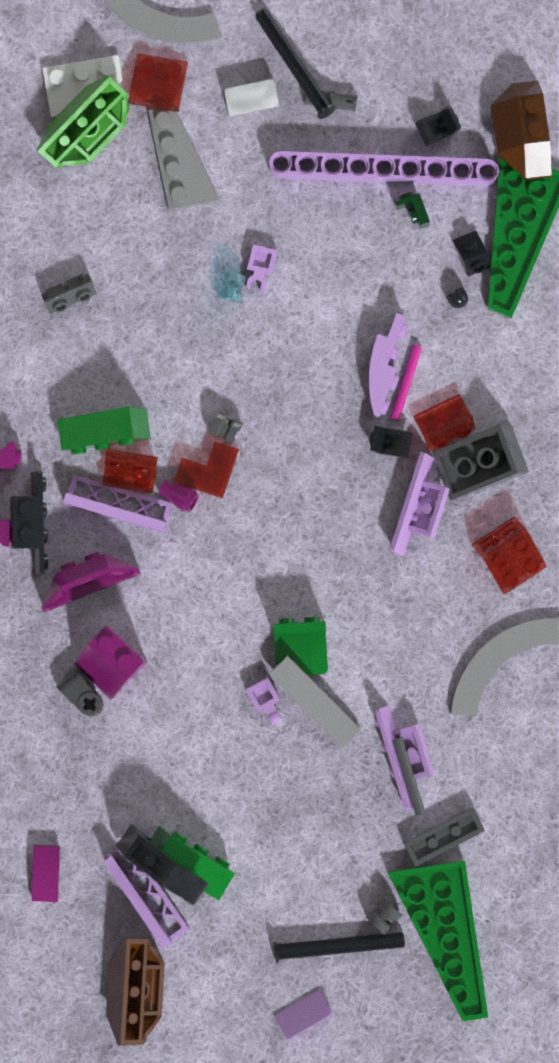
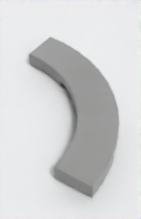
(166, 26)
(494, 654)

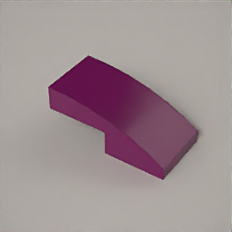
(46, 873)

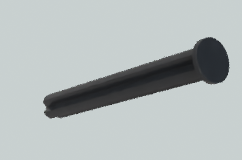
(294, 64)
(339, 946)

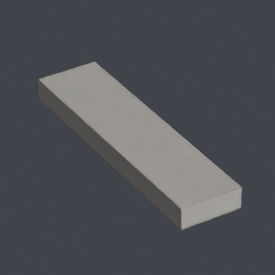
(314, 701)

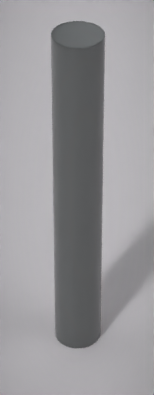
(409, 776)

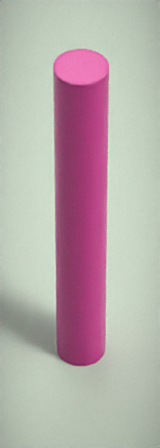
(405, 382)

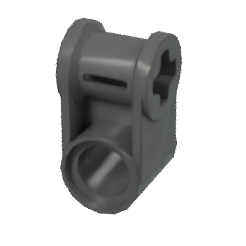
(78, 690)

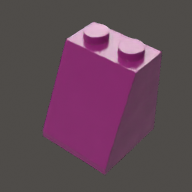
(109, 662)

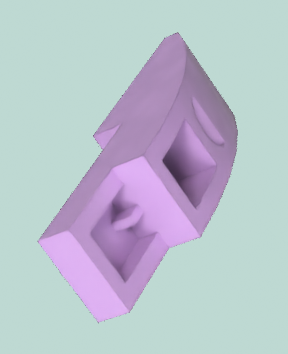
(381, 375)

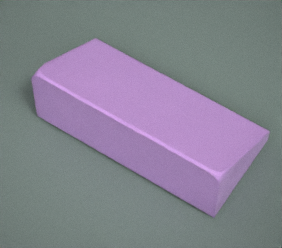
(303, 1014)

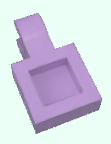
(263, 698)

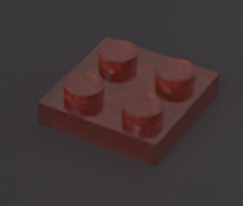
(158, 82)

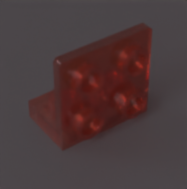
(509, 555)

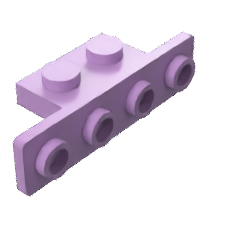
(421, 507)
(415, 747)

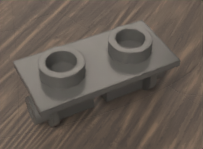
(79, 290)

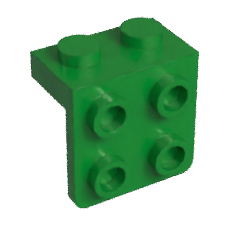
(302, 643)

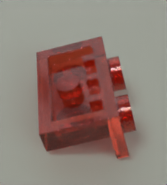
(445, 422)
(130, 471)

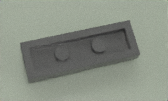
(444, 836)

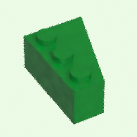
(103, 429)
(195, 857)

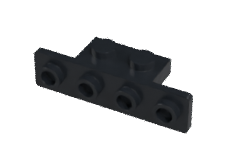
(27, 522)

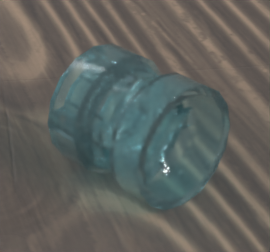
(231, 286)

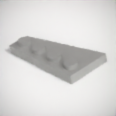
(181, 169)

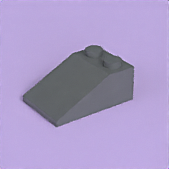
(481, 461)

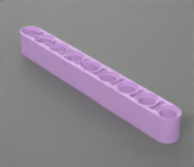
(395, 162)

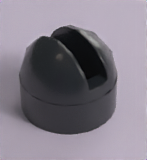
(458, 299)

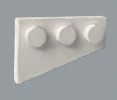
(68, 80)

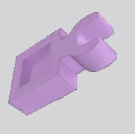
(261, 263)

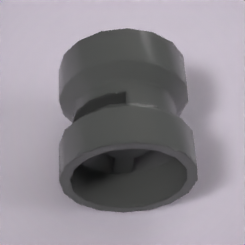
(225, 427)
(383, 916)

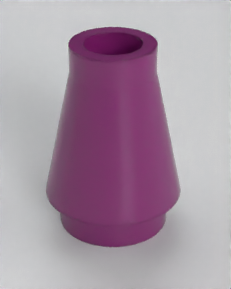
(180, 496)

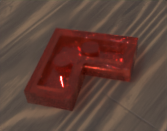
(211, 477)

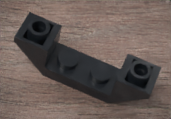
(161, 867)

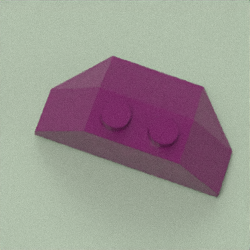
(86, 578)

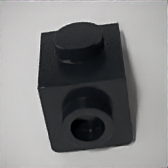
(438, 126)
(472, 253)
(390, 442)

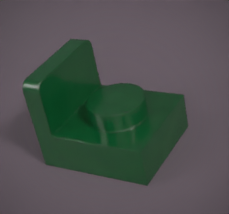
(418, 212)

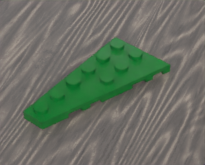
(520, 227)
(443, 916)

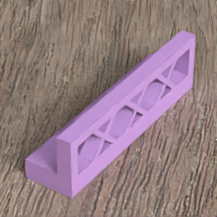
(114, 512)
(141, 905)

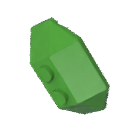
(85, 124)

